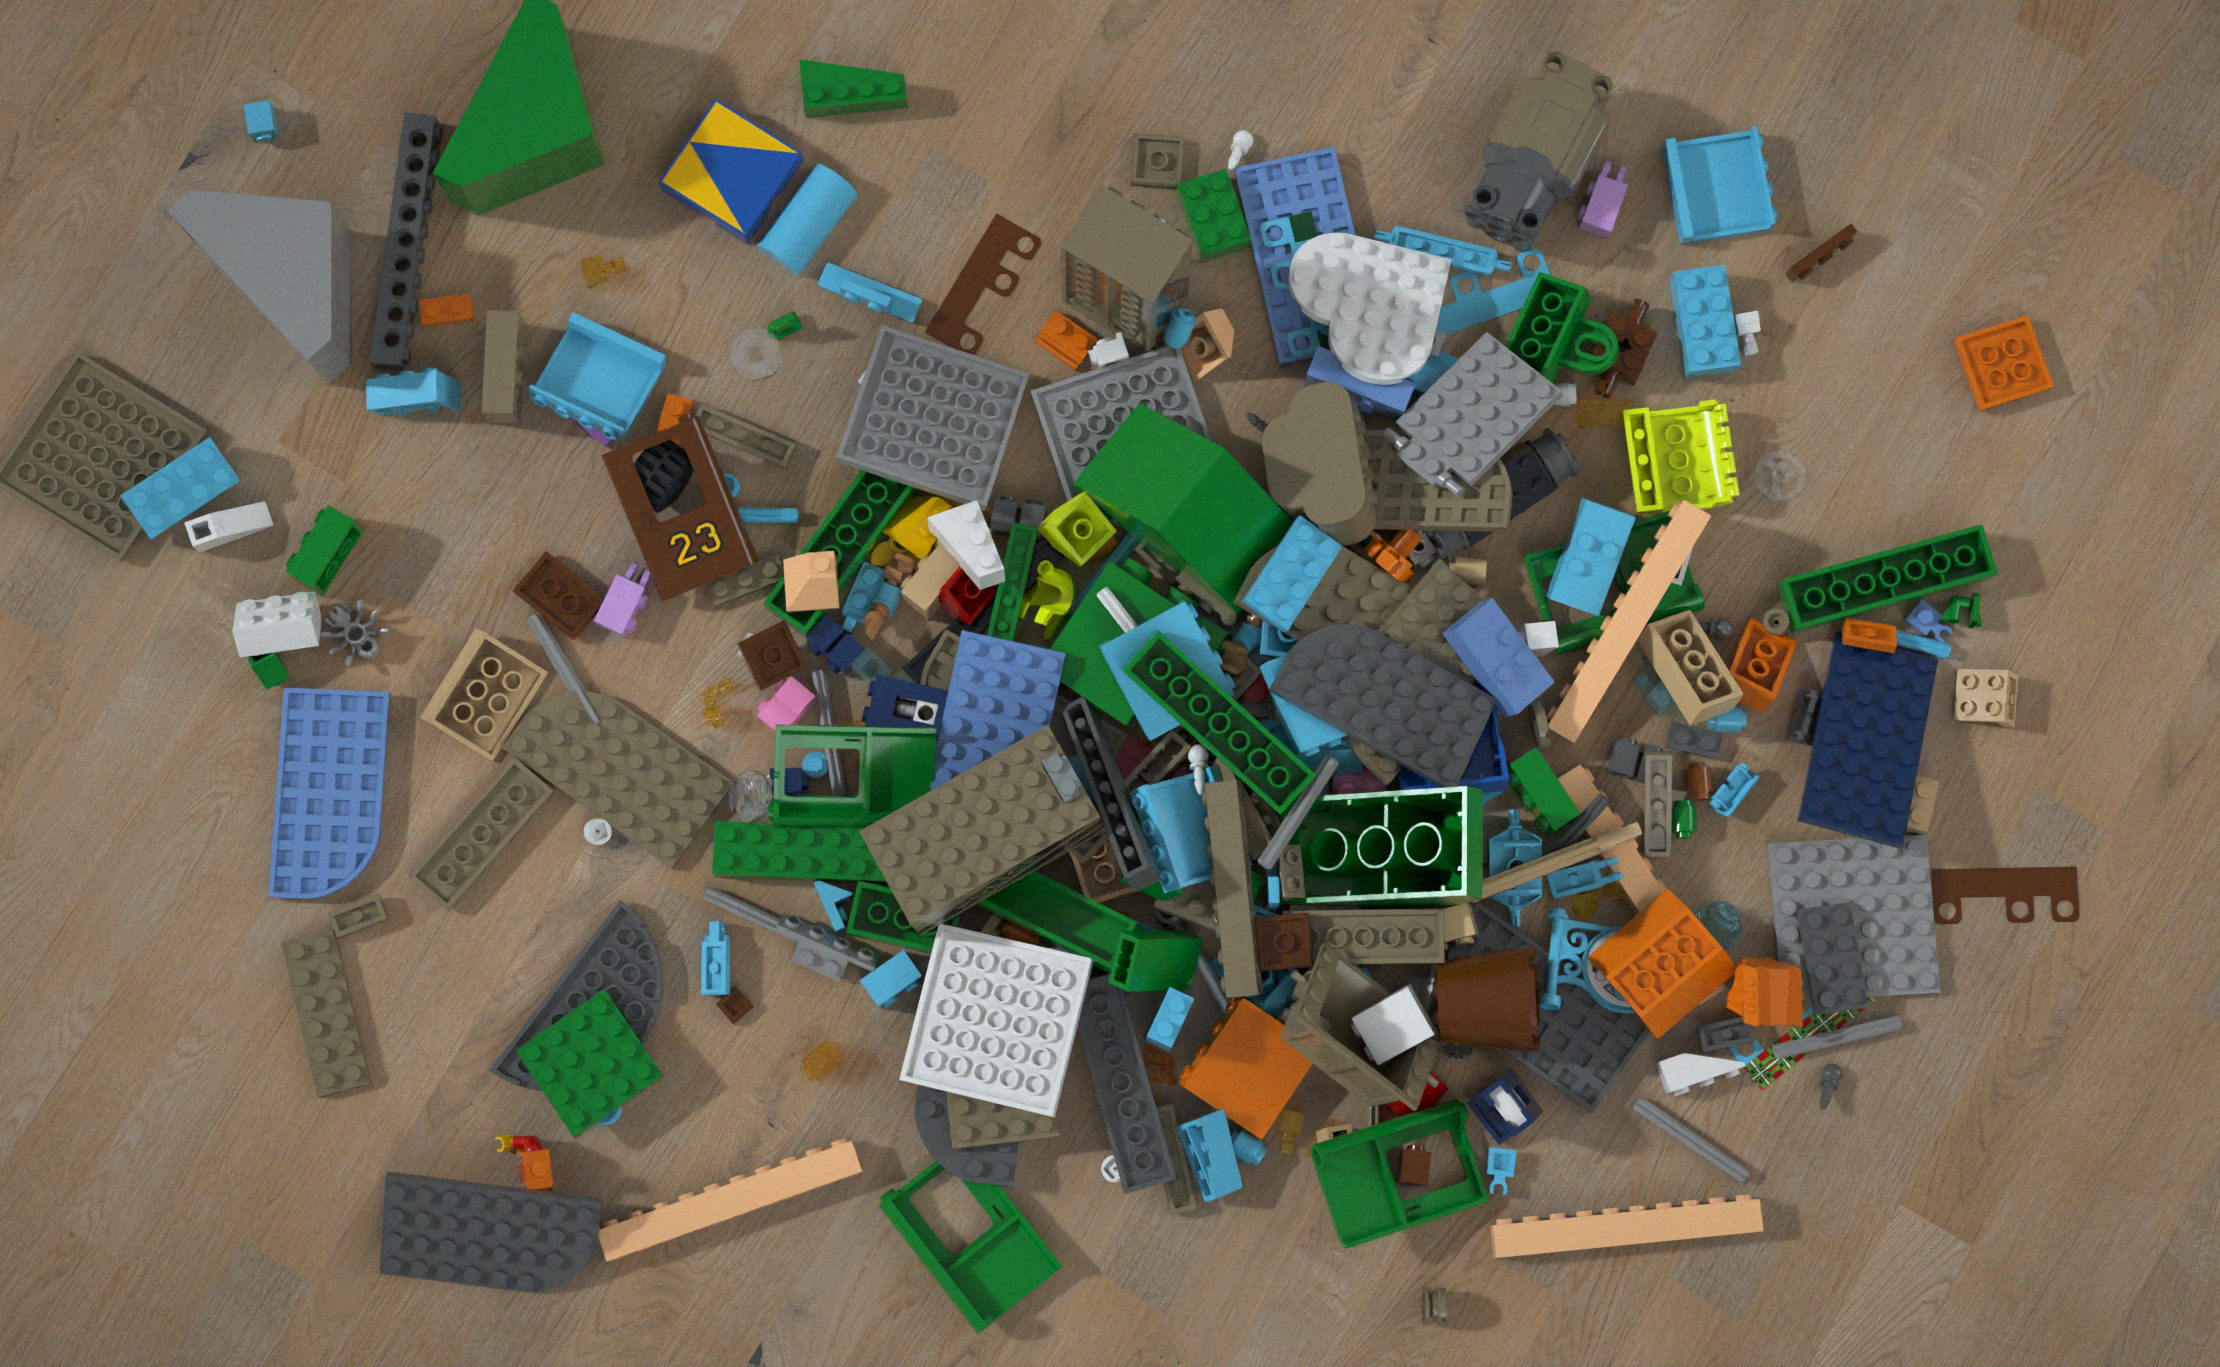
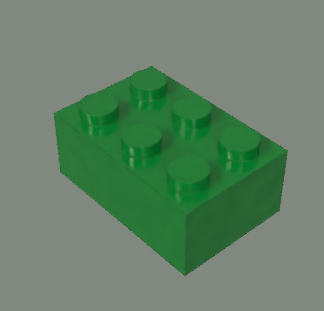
(1213, 215)
(324, 550)
(1541, 793)

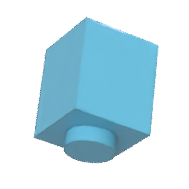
(261, 121)

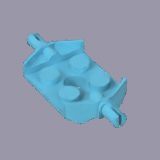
(1512, 845)

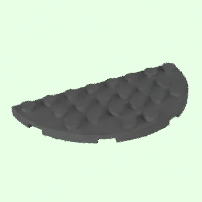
(616, 959)

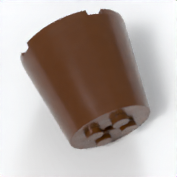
(1489, 1000)

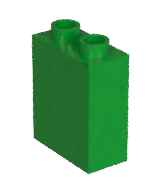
(1092, 624)

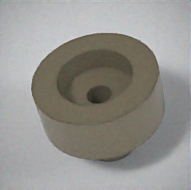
(1774, 617)

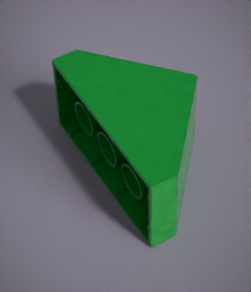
(525, 120)
(1184, 501)
(1388, 853)

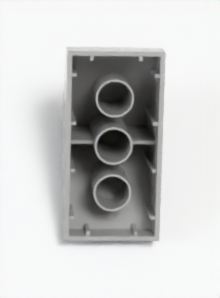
(286, 261)

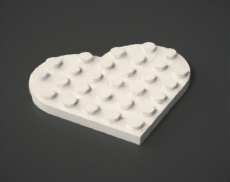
(1374, 299)

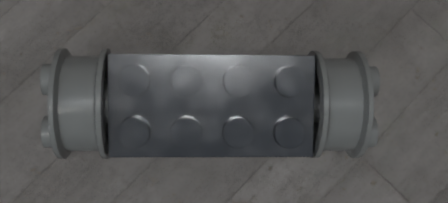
(1534, 473)

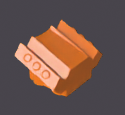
(1767, 992)

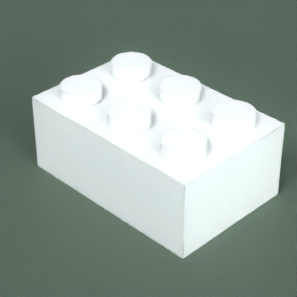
(277, 624)

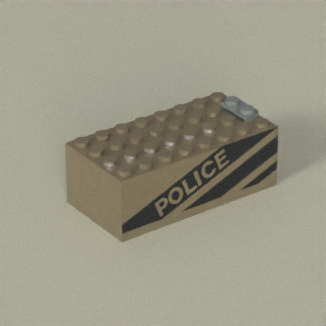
(1125, 268)
(983, 830)

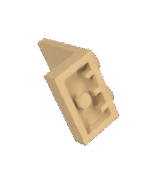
(1986, 696)

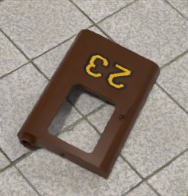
(697, 543)

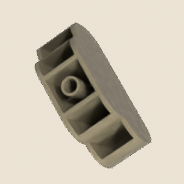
(1321, 463)

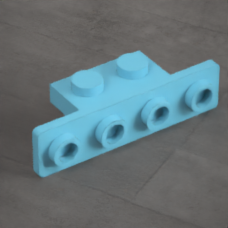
(869, 292)

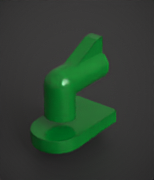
(785, 325)
(1956, 602)

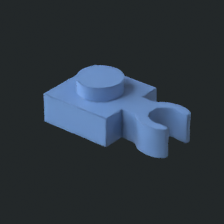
(1925, 620)

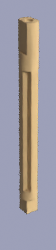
(1558, 860)

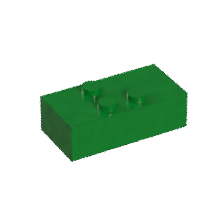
(880, 919)

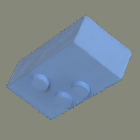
(1383, 400)
(1498, 657)

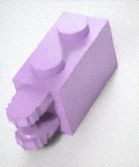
(1604, 202)
(623, 602)

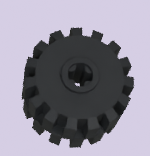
(664, 473)

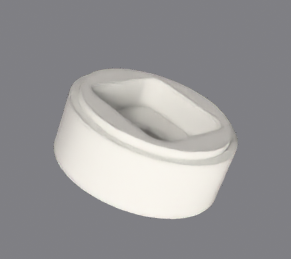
(597, 831)
(1110, 1170)

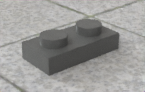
(1693, 740)
(1725, 1034)

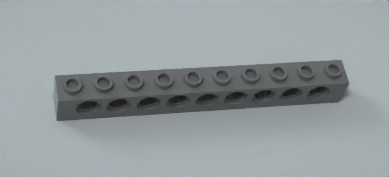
(414, 128)

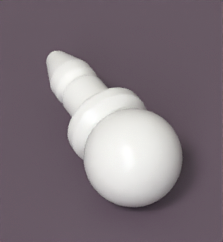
(1241, 143)
(1198, 757)

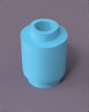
(1179, 328)
(1729, 721)
(1248, 1147)

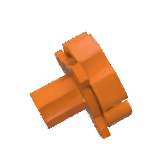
(1393, 554)

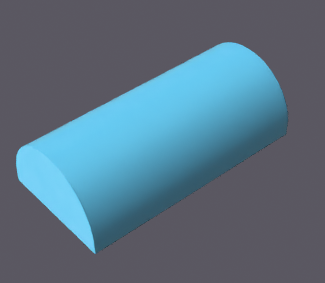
(807, 219)

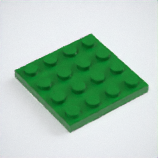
(589, 1063)

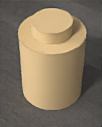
(1470, 569)

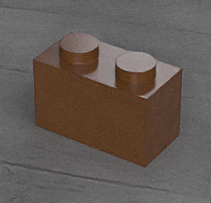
(1414, 1166)

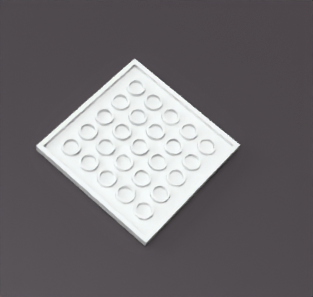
(996, 1020)

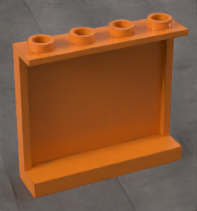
(1246, 1067)

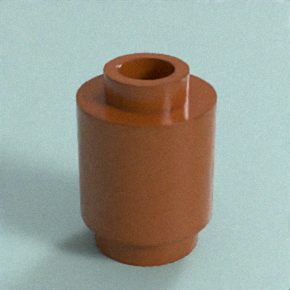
(1698, 782)

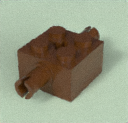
(1637, 344)

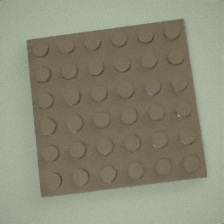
(90, 447)

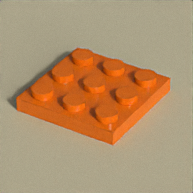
(2003, 363)

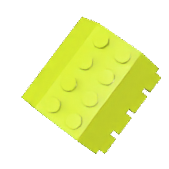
(1680, 457)

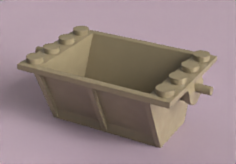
(1323, 1034)

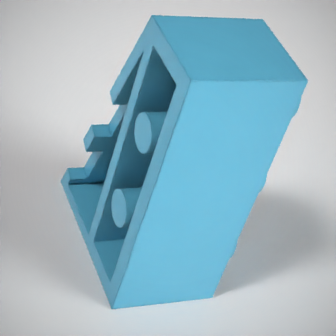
(412, 392)
(1211, 1154)

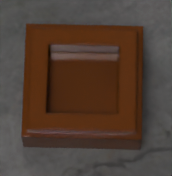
(734, 1005)

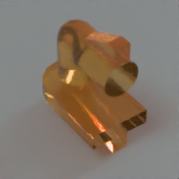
(1166, 1062)

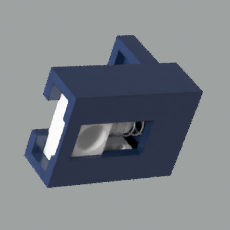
(884, 699)
(1505, 1107)

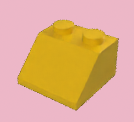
(911, 524)

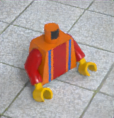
(532, 1161)

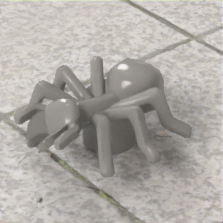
(354, 633)

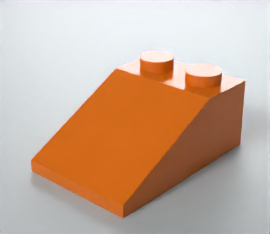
(1760, 665)

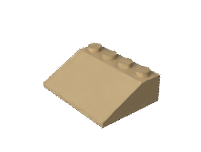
(484, 694)

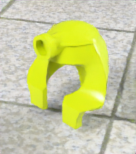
(1054, 593)

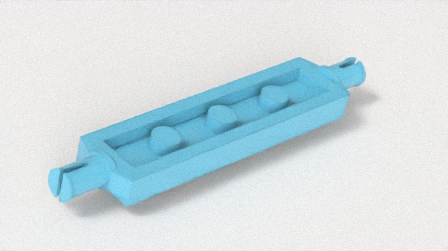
(1463, 254)

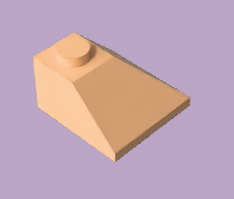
(1208, 344)
(811, 582)

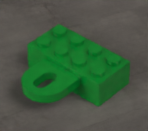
(1553, 330)

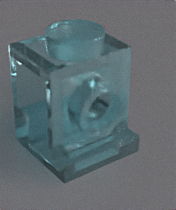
(868, 660)

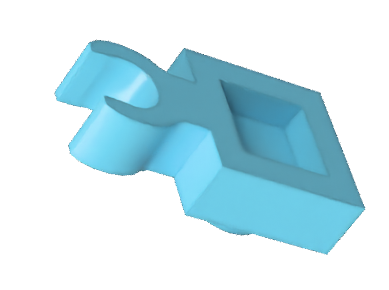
(1501, 1165)

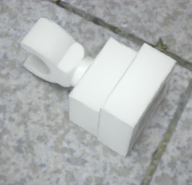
(1746, 325)

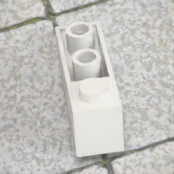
(228, 525)
(1688, 1069)

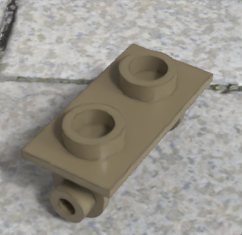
(1291, 873)

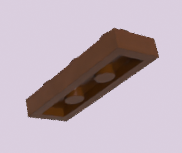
(1822, 254)

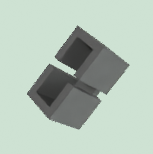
(1005, 513)
(1624, 758)

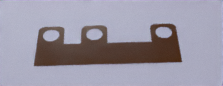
(976, 275)
(2012, 883)

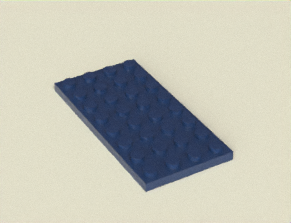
(1868, 742)

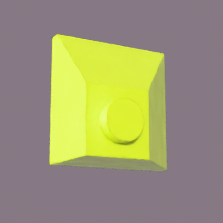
(1077, 529)

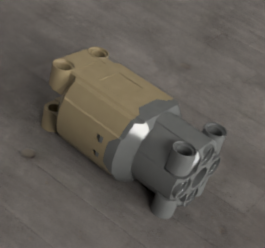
(1539, 150)

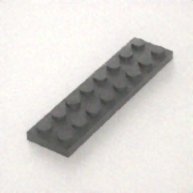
(1123, 1088)

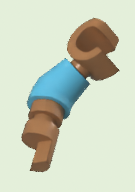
(888, 594)
(1243, 642)

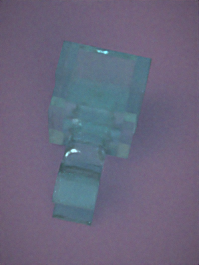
(1657, 697)

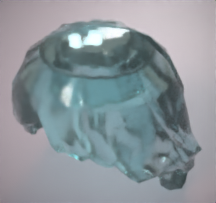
(1722, 922)

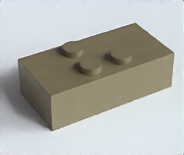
(504, 367)

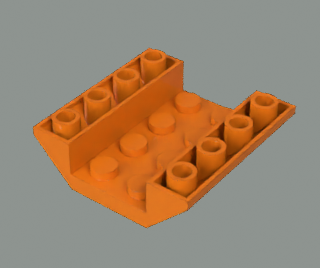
(1663, 963)

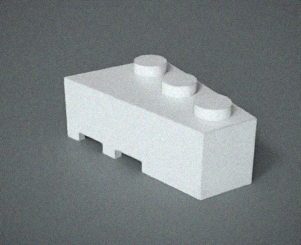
(969, 542)

